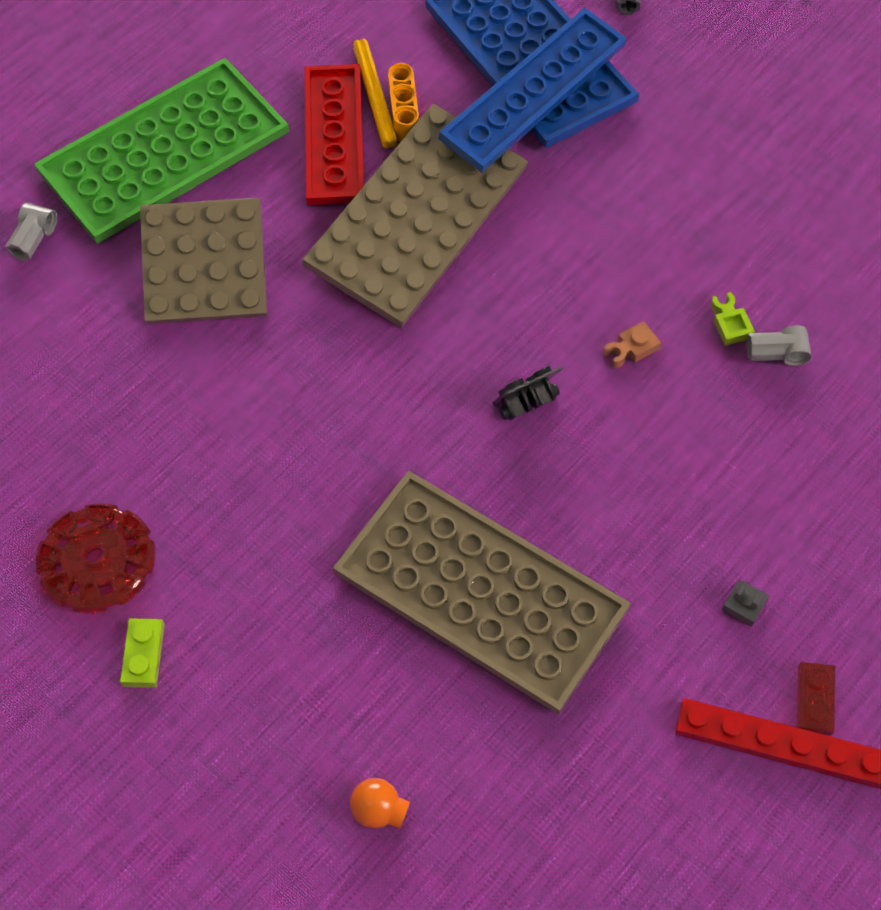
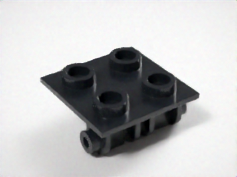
(537, 388)

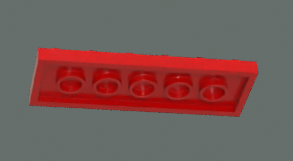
(333, 134)

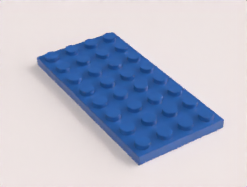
(504, 32)

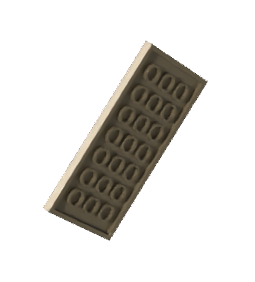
(410, 221)
(483, 590)

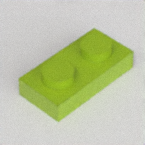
(142, 653)

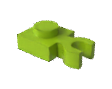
(731, 323)

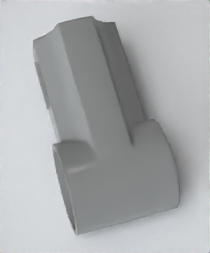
(33, 224)
(788, 345)

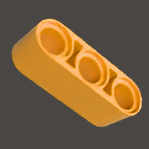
(402, 99)

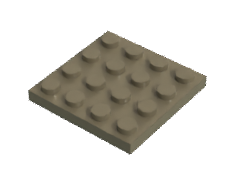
(203, 261)

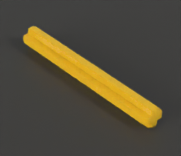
(375, 93)

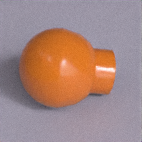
(377, 804)

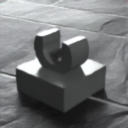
(745, 603)

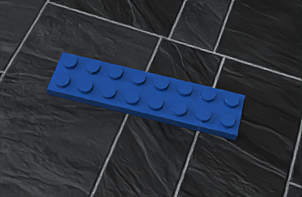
(532, 90)

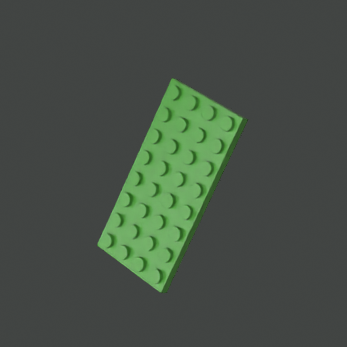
(161, 149)

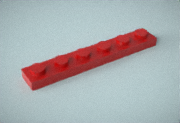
(780, 742)

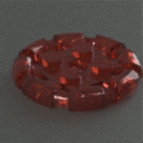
(94, 575)

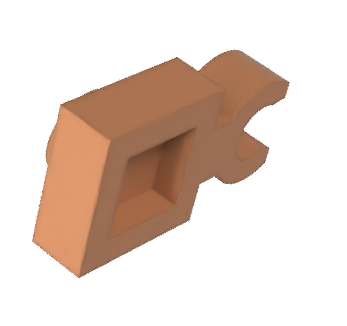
(634, 343)

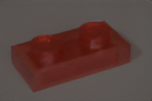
(816, 698)

